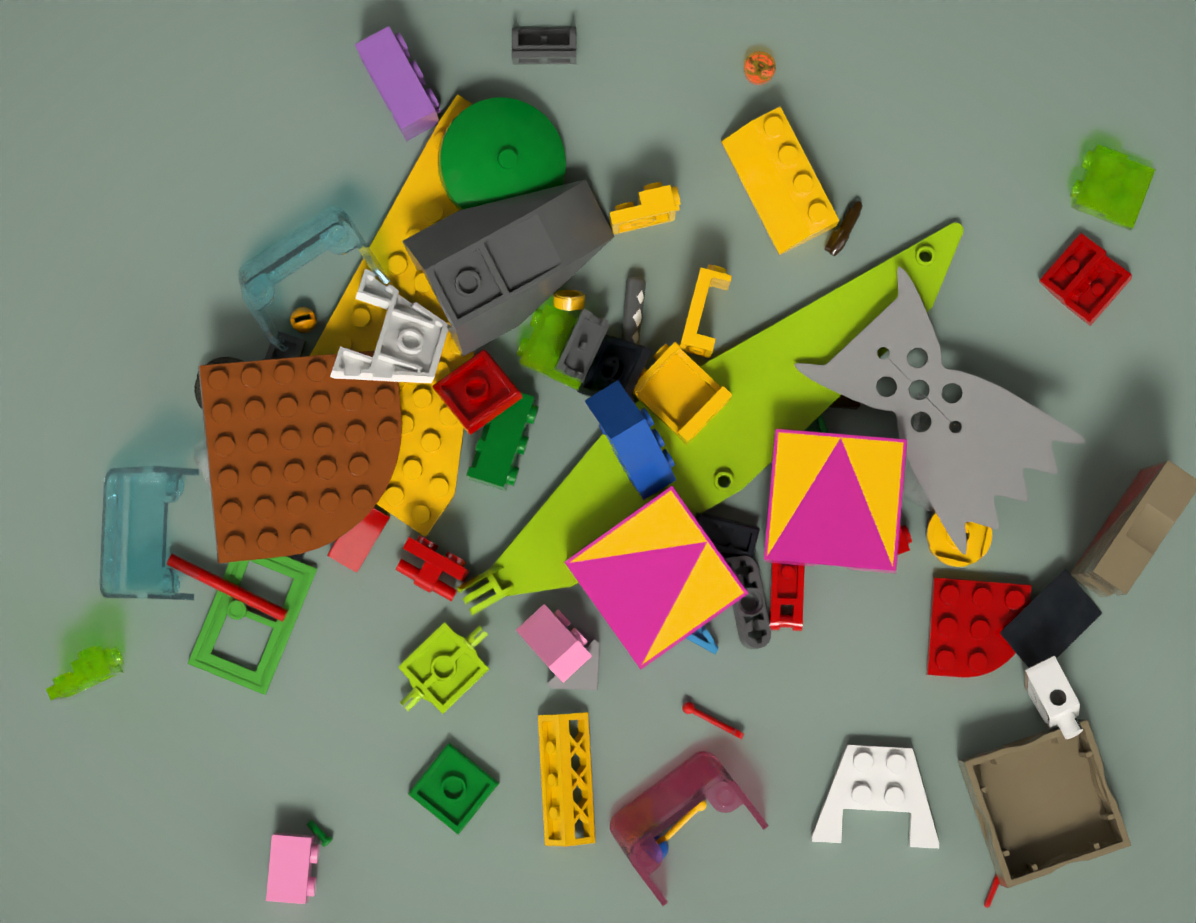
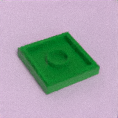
(453, 788)

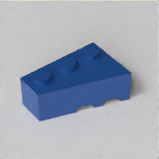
(632, 439)

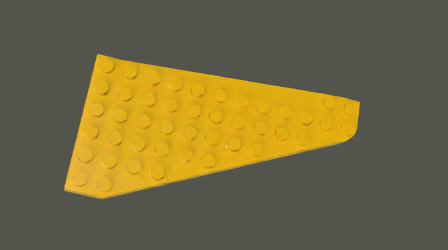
(431, 434)

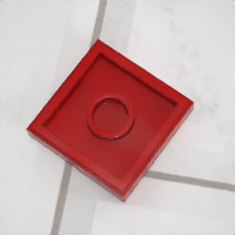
(477, 391)

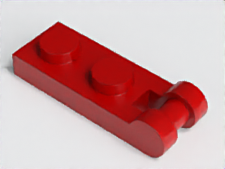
(786, 589)

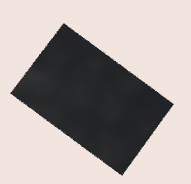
(1051, 621)

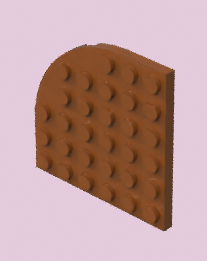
(294, 453)

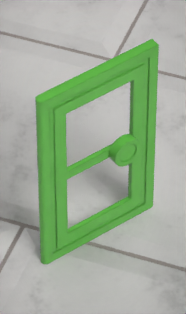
(224, 604)

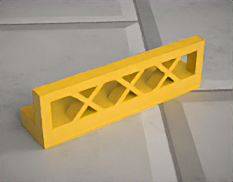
(560, 779)

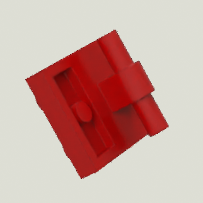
(428, 576)

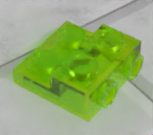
(1111, 187)
(546, 344)
(89, 670)

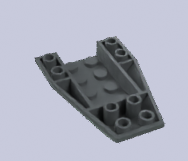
(507, 257)

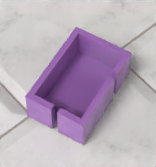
(399, 82)

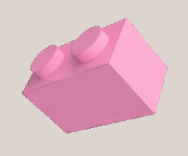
(552, 641)
(292, 868)

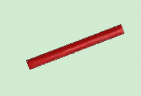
(227, 587)

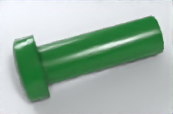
(319, 833)

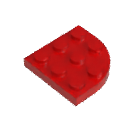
(968, 625)

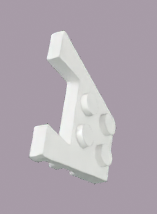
(407, 343)
(878, 781)

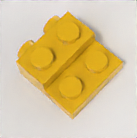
(655, 206)

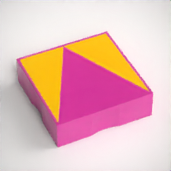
(835, 500)
(656, 577)

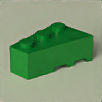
(501, 443)

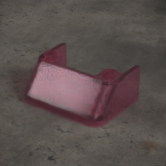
(666, 802)

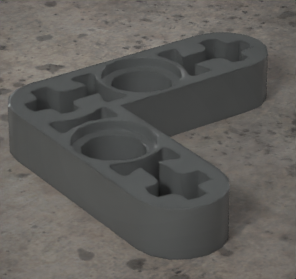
(760, 609)

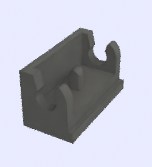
(543, 46)
(581, 345)

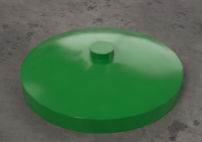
(499, 153)

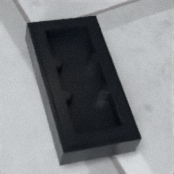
(729, 535)

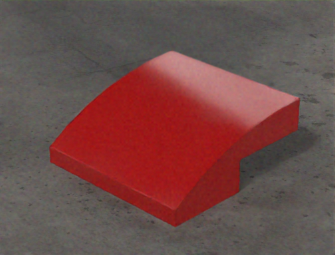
(1085, 279)

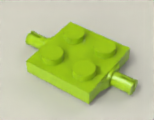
(443, 668)

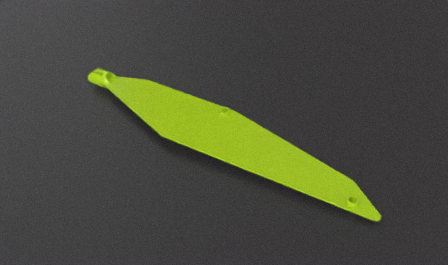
(734, 443)

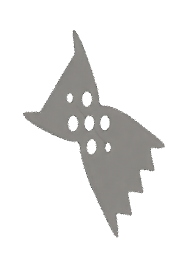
(954, 469)

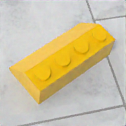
(780, 181)

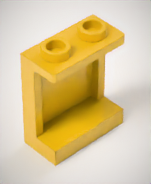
(691, 341)
(680, 392)

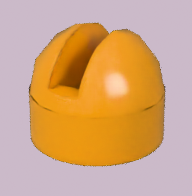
(306, 325)

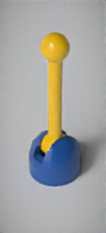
(663, 840)

